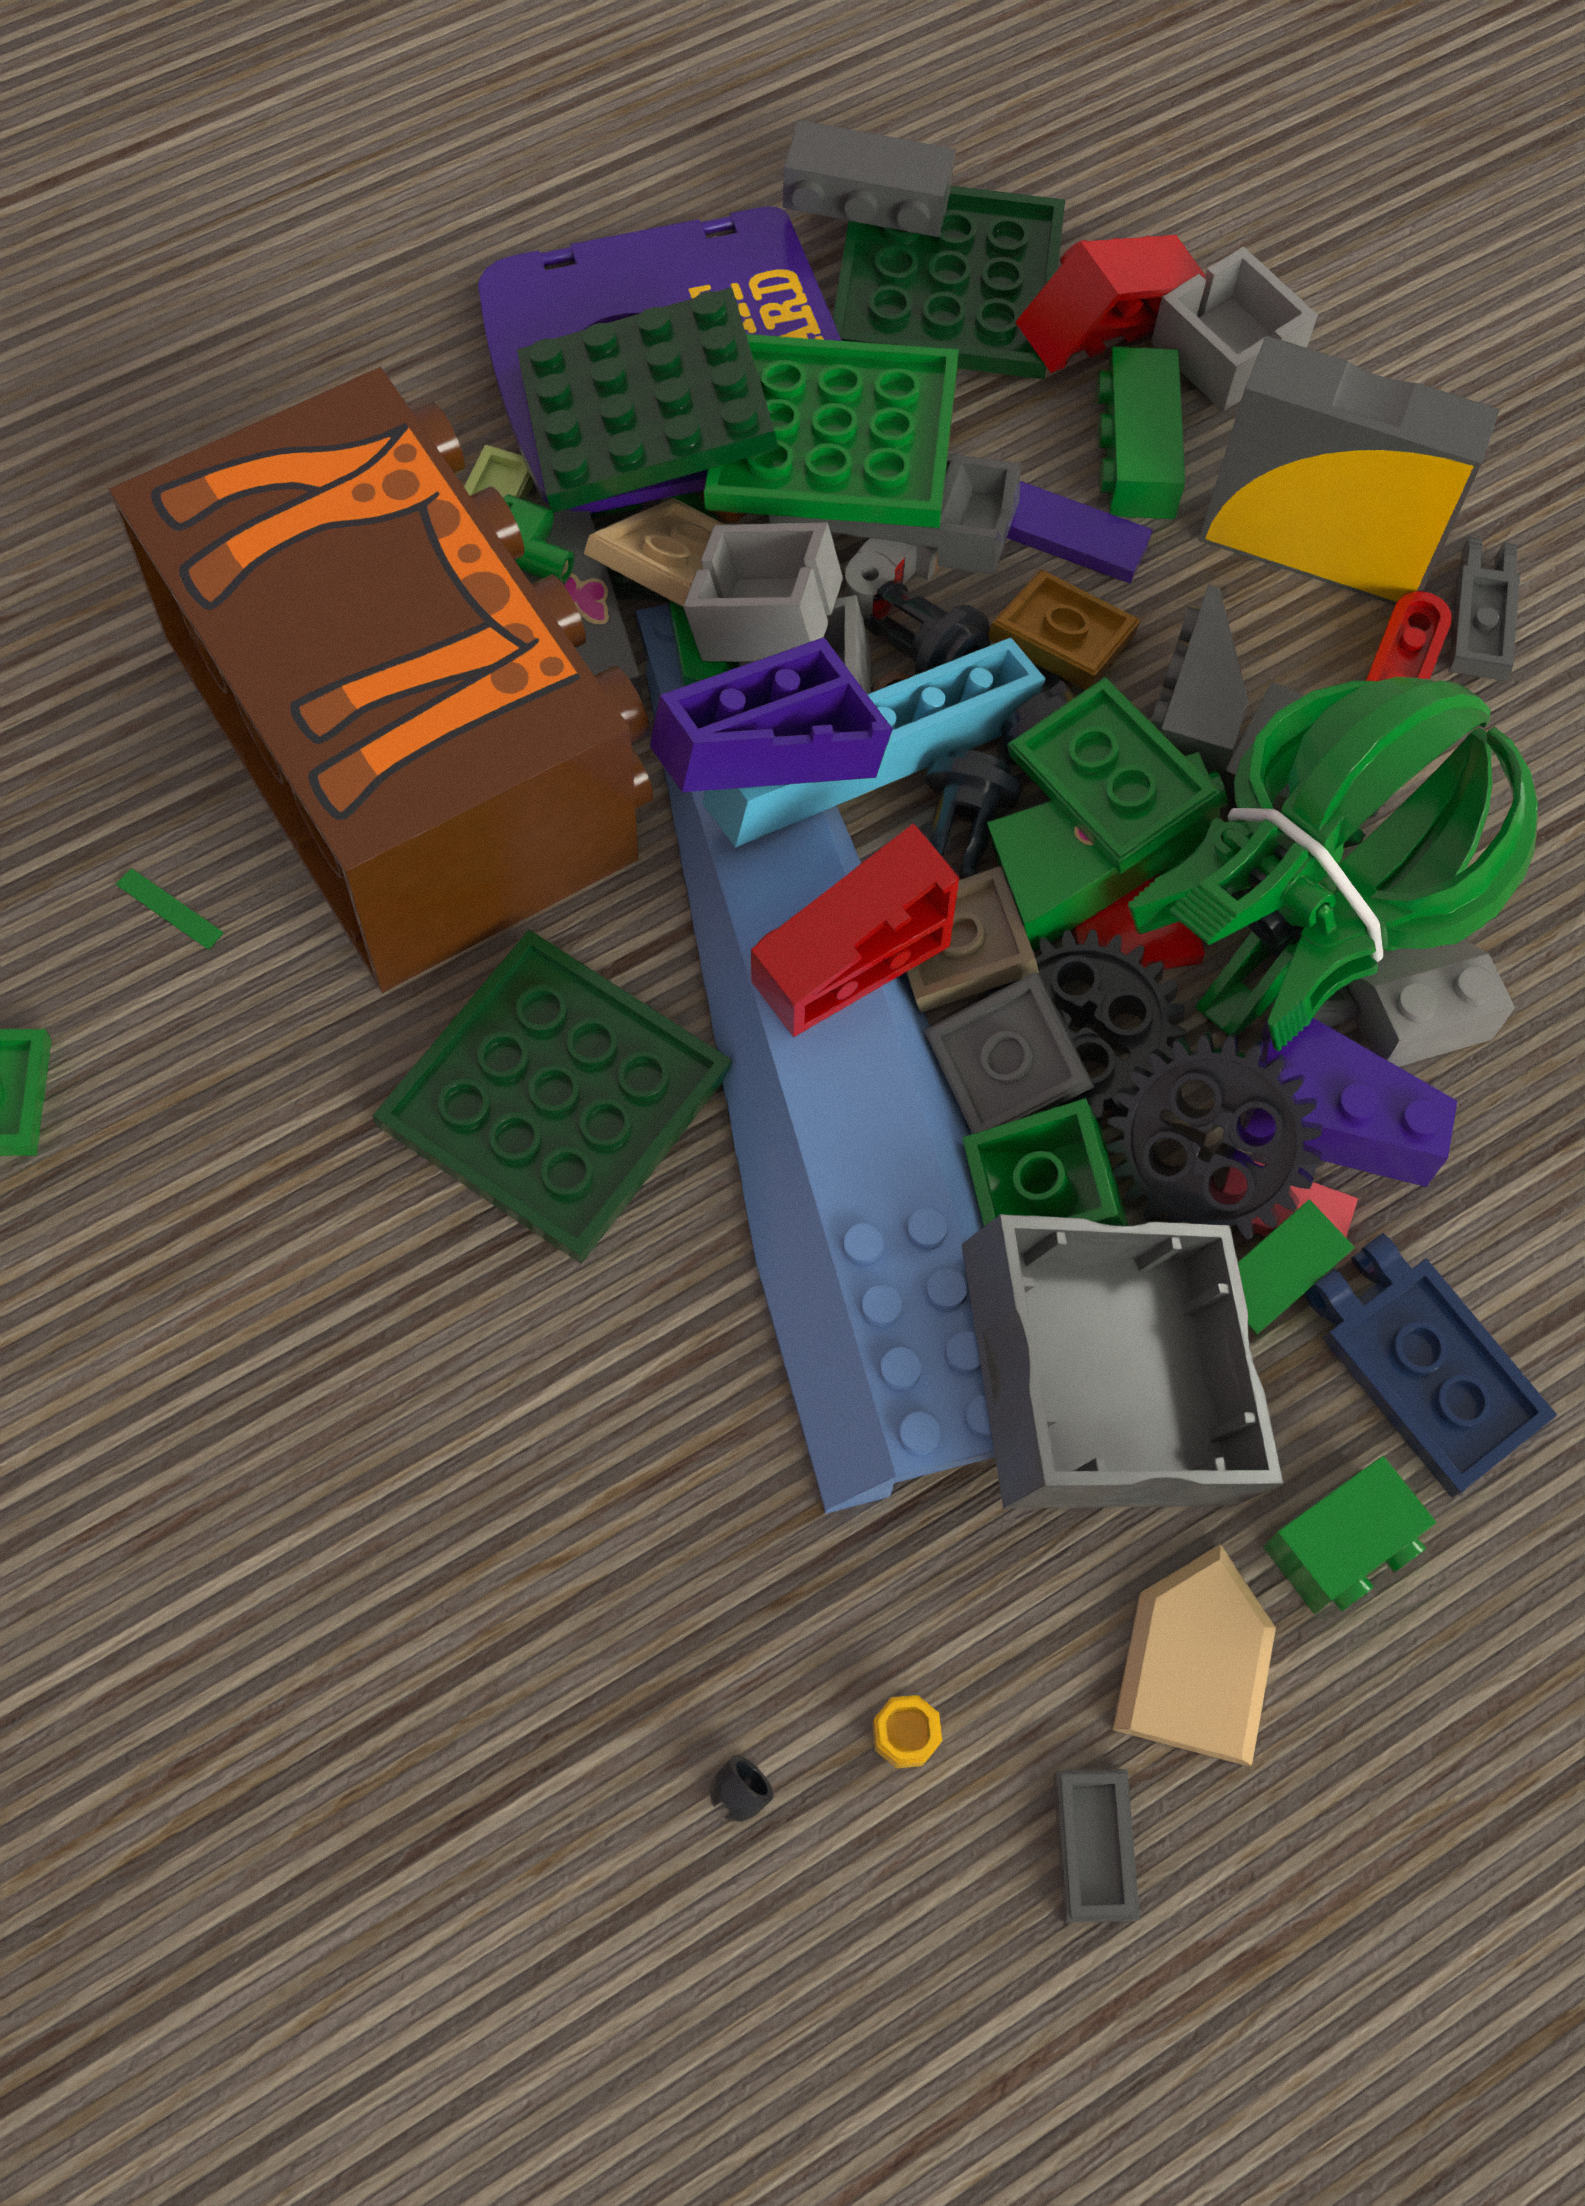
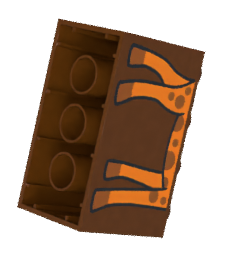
(391, 671)

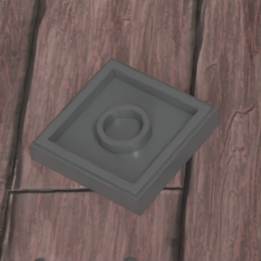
(1009, 1056)

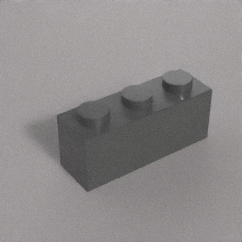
(868, 178)

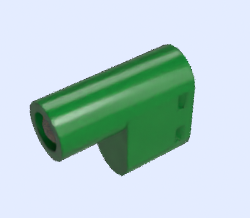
(539, 556)

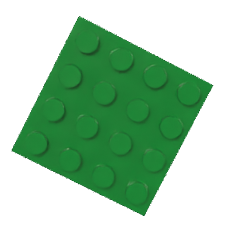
(854, 433)

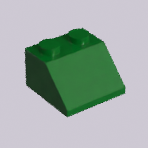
(1046, 1168)

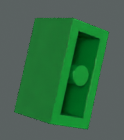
(1351, 1535)

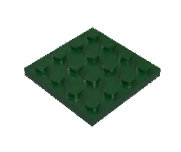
(956, 286)
(644, 400)
(553, 1095)

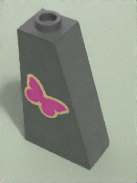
(594, 598)

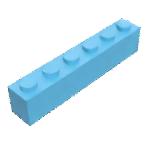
(929, 715)

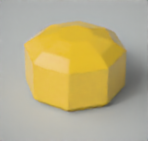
(907, 1731)

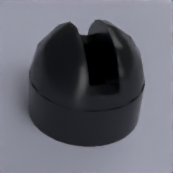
(741, 1789)

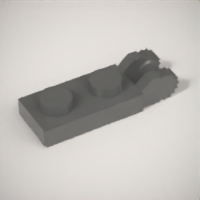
(1485, 613)

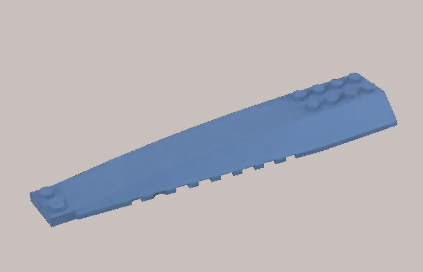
(841, 1162)

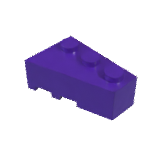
(771, 725)

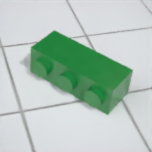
(1141, 433)

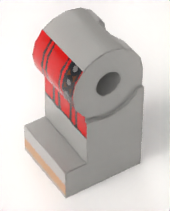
(883, 562)

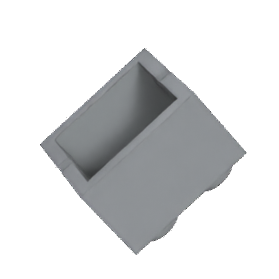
(1224, 320)
(762, 590)

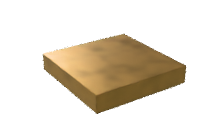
(1065, 629)

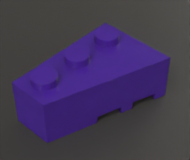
(1368, 1107)

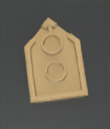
(1198, 1662)

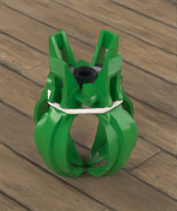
(1397, 890)

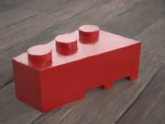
(1103, 294)
(858, 933)

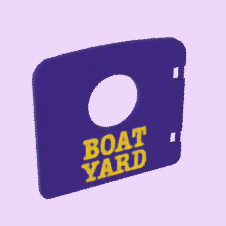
(638, 272)

